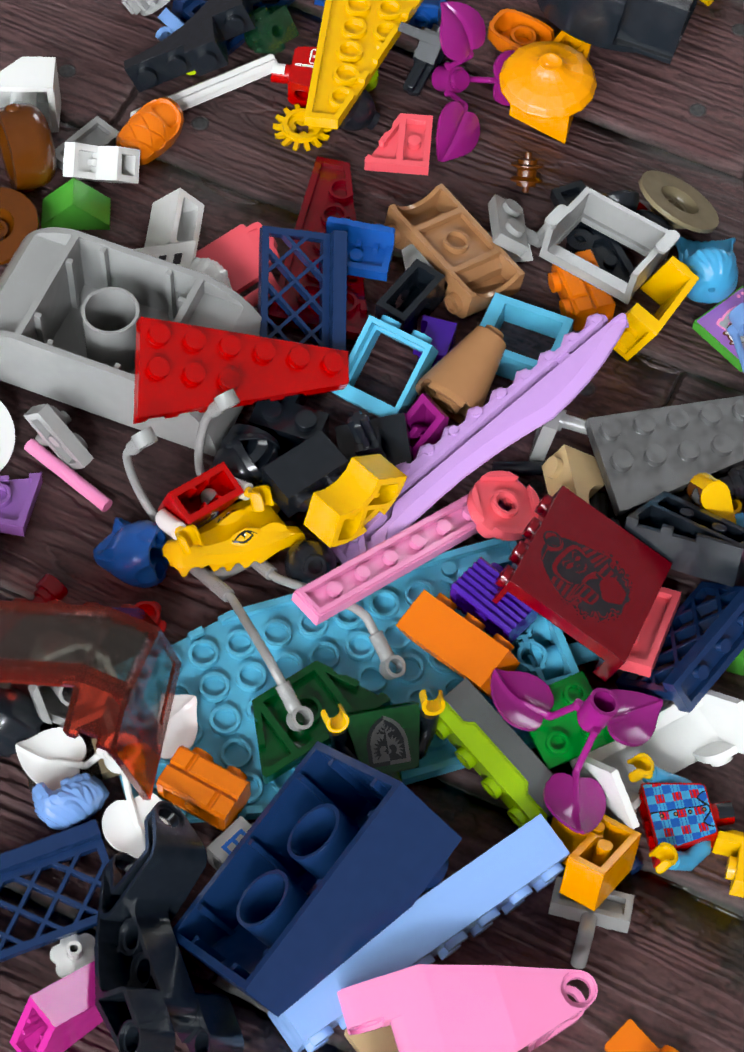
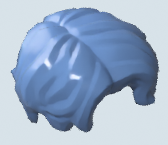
(72, 803)

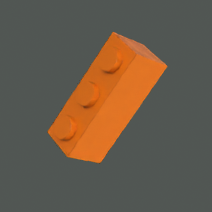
(457, 640)

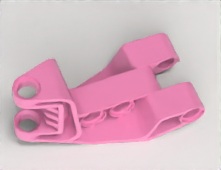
(467, 1006)

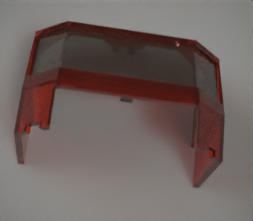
(117, 669)

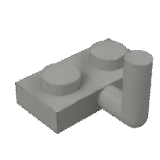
(509, 226)
(53, 432)
(612, 915)

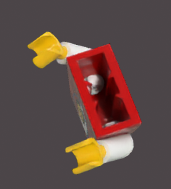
(203, 500)

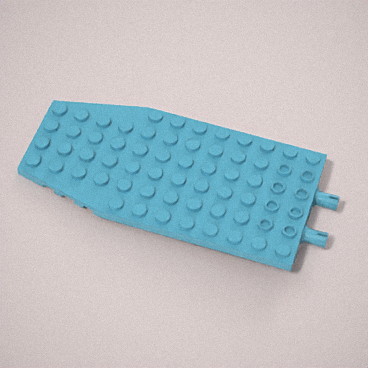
(228, 671)

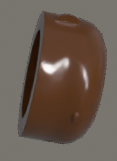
(26, 147)

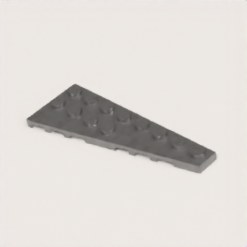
(665, 448)

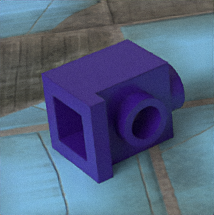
(441, 332)

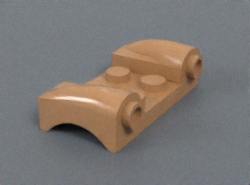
(457, 249)

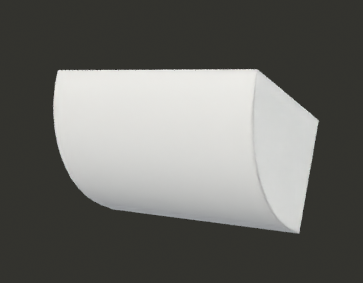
(175, 220)

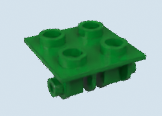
(563, 737)

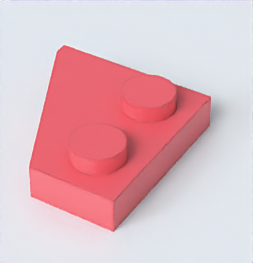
(404, 146)

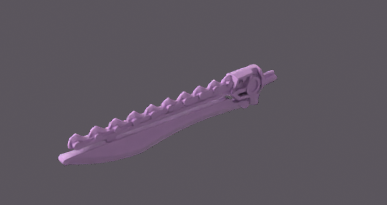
(487, 430)

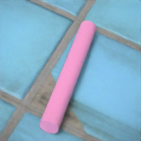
(68, 475)

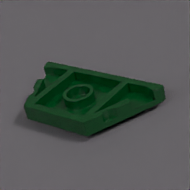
(318, 689)

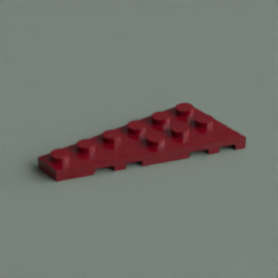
(326, 196)

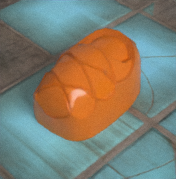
(515, 29)
(152, 129)

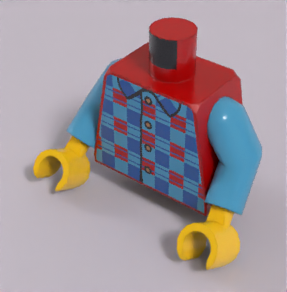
(676, 816)

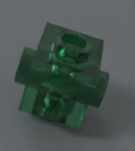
(272, 30)

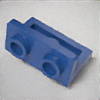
(368, 247)

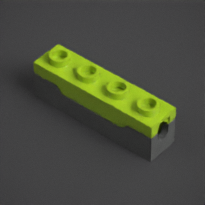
(495, 753)

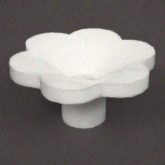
(69, 961)

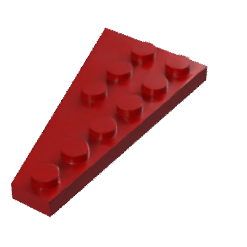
(189, 365)

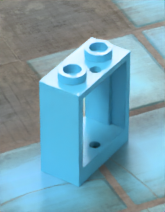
(527, 316)
(361, 352)

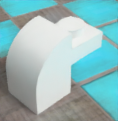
(101, 163)

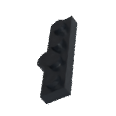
(605, 249)

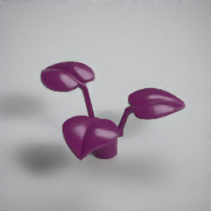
(461, 33)
(630, 720)

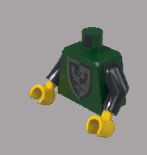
(387, 736)

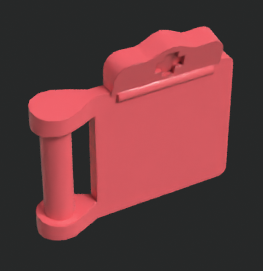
(240, 257)

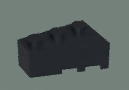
(690, 538)

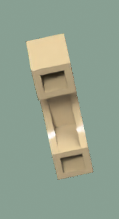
(574, 471)

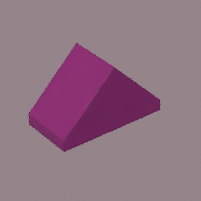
(425, 423)

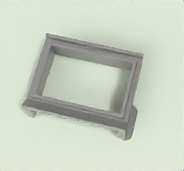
(615, 222)

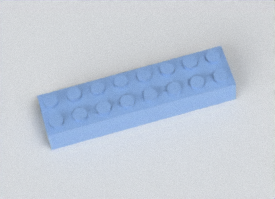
(433, 926)

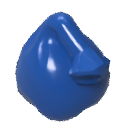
(134, 553)

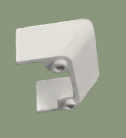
(705, 735)

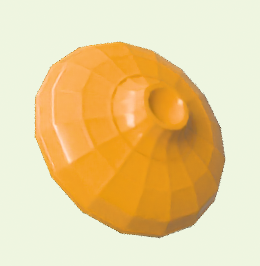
(548, 80)

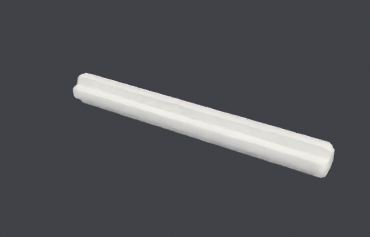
(222, 83)

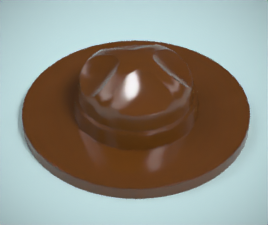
(17, 220)

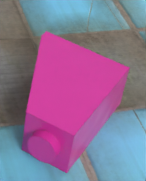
(58, 1014)

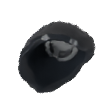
(17, 719)

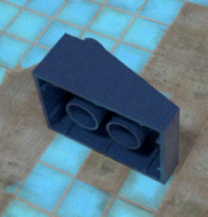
(315, 878)

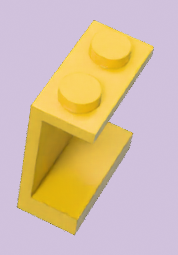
(667, 288)

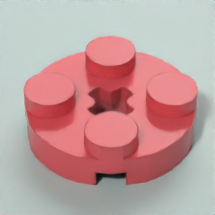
(490, 517)

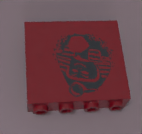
(585, 577)

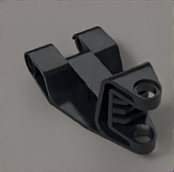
(138, 964)

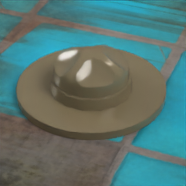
(678, 202)

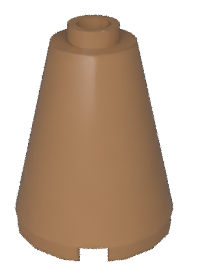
(465, 373)

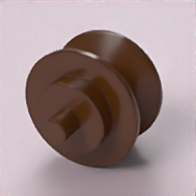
(526, 172)

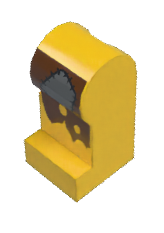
(711, 495)

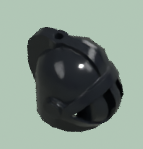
(247, 460)

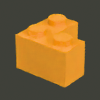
(596, 860)

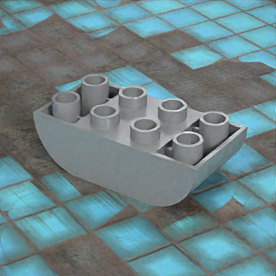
(73, 324)

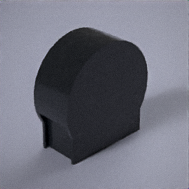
(624, 25)

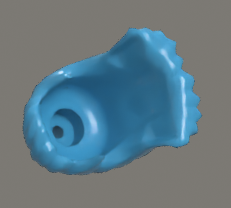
(713, 264)

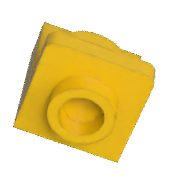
(732, 845)

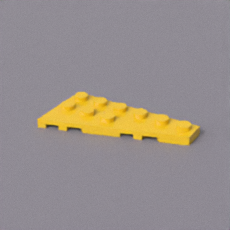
(348, 53)

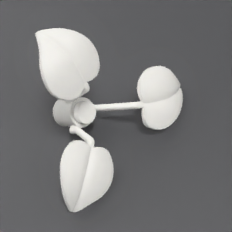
(54, 756)

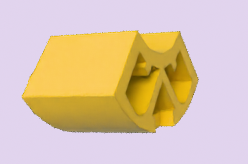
(354, 499)

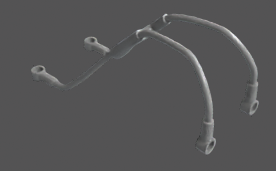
(215, 583)

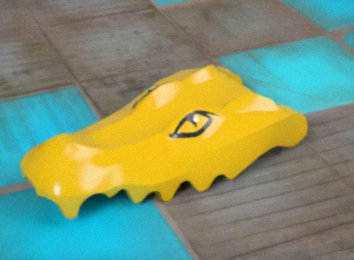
(234, 538)

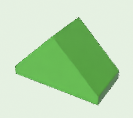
(76, 208)

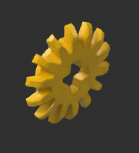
(288, 129)

